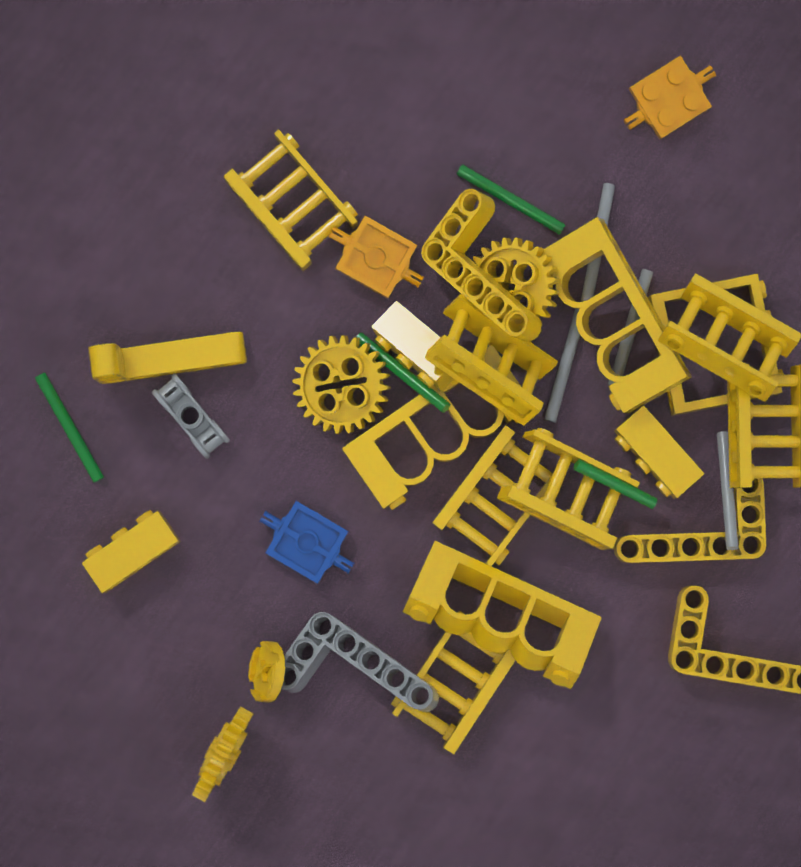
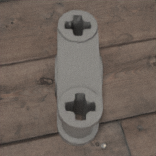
(180, 401)

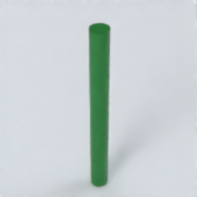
(511, 199)
(406, 375)
(69, 427)

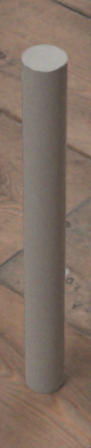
(593, 267)
(626, 344)
(563, 371)
(727, 493)

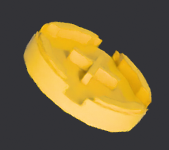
(267, 671)

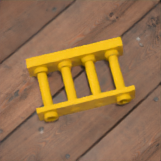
(262, 205)
(741, 316)
(479, 376)
(743, 441)
(469, 493)
(545, 507)
(468, 708)

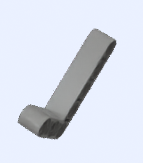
(358, 657)

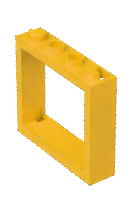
(675, 395)

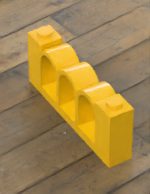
(652, 379)
(375, 469)
(577, 625)

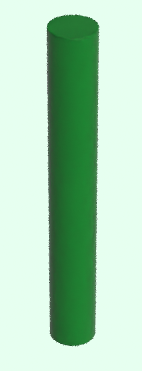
(615, 483)

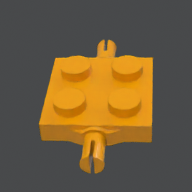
(670, 97)
(376, 256)

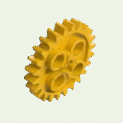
(537, 289)
(346, 410)
(222, 754)

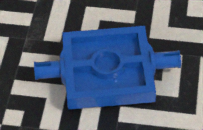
(306, 542)

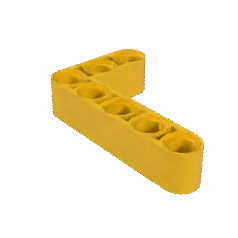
(472, 276)
(117, 364)
(705, 540)
(728, 661)

